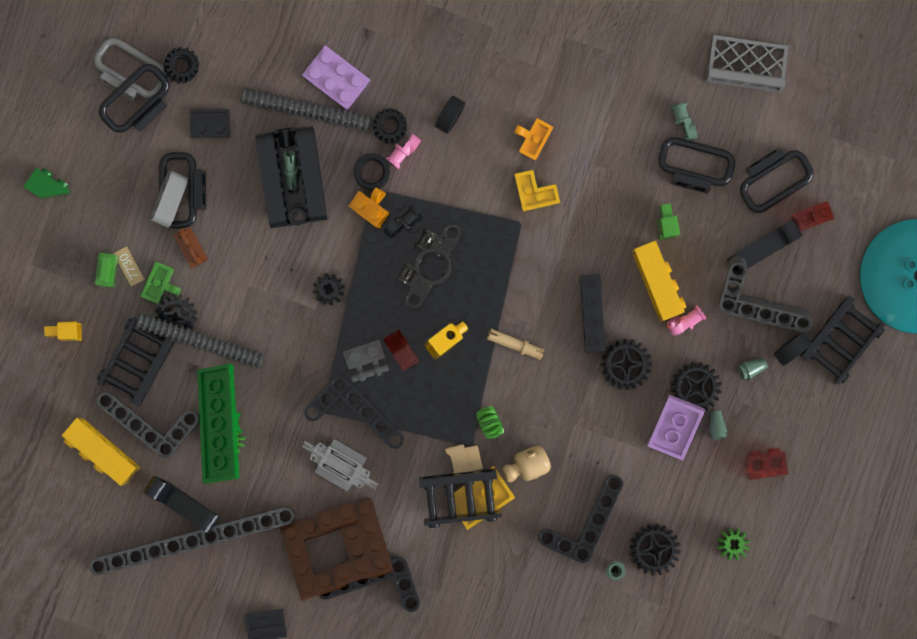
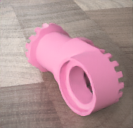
(400, 153)
(685, 321)

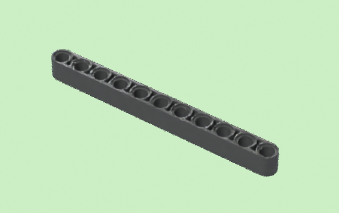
(182, 541)

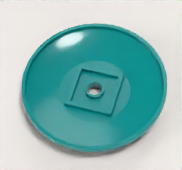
(889, 276)

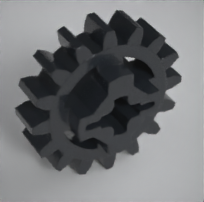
(183, 316)

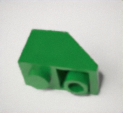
(44, 186)

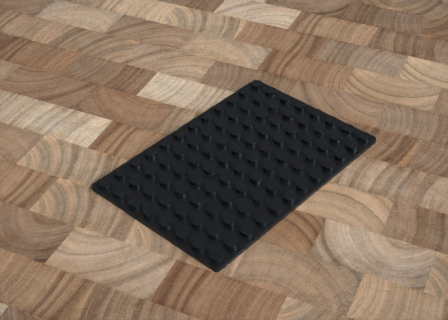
(440, 394)

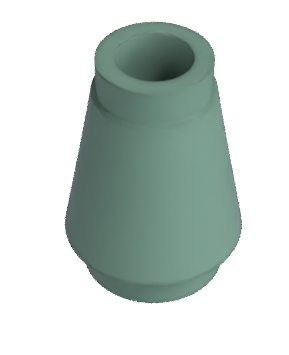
(751, 368)
(717, 426)
(620, 573)

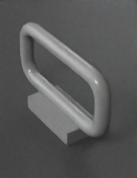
(114, 80)

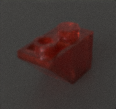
(813, 216)

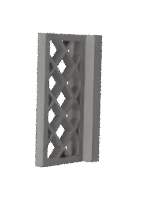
(749, 79)

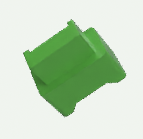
(667, 224)
(106, 270)

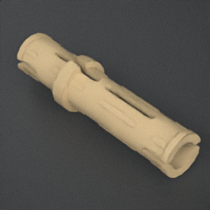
(515, 344)

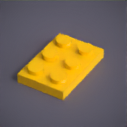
(501, 496)

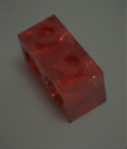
(766, 469)

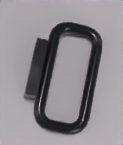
(147, 112)
(765, 166)
(691, 179)
(197, 186)

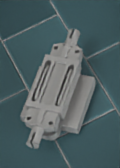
(340, 465)

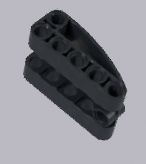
(309, 195)

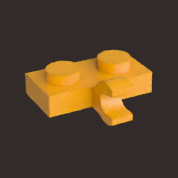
(534, 138)
(369, 207)

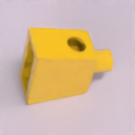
(440, 343)

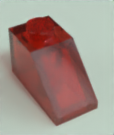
(401, 350)

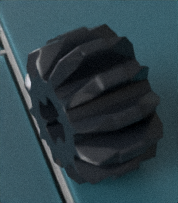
(334, 286)

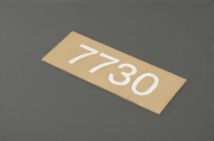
(129, 266)

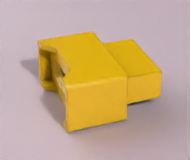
(65, 331)

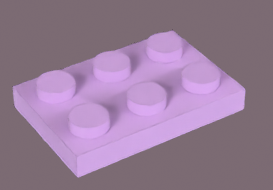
(336, 77)
(676, 427)

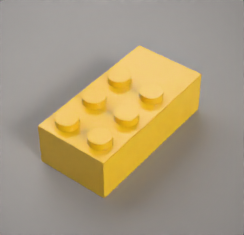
(658, 281)
(101, 451)

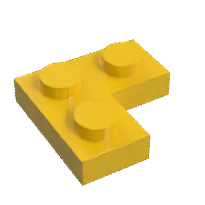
(534, 197)

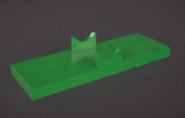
(218, 424)

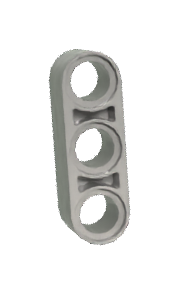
(169, 199)

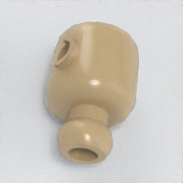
(528, 465)

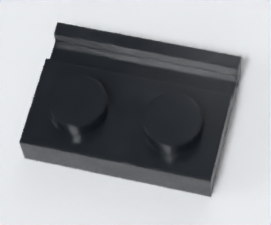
(209, 123)
(266, 625)

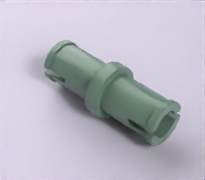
(290, 170)

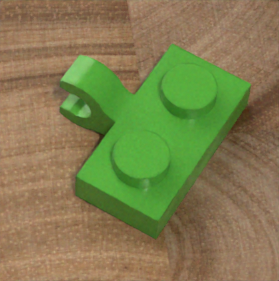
(158, 283)

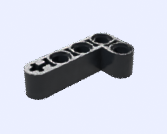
(768, 244)
(181, 503)

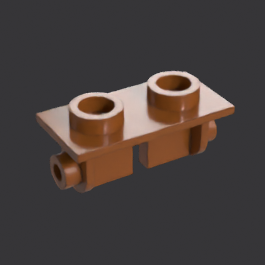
(190, 247)

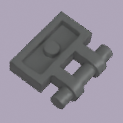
(364, 355)

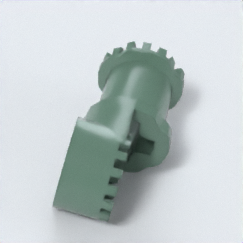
(682, 117)

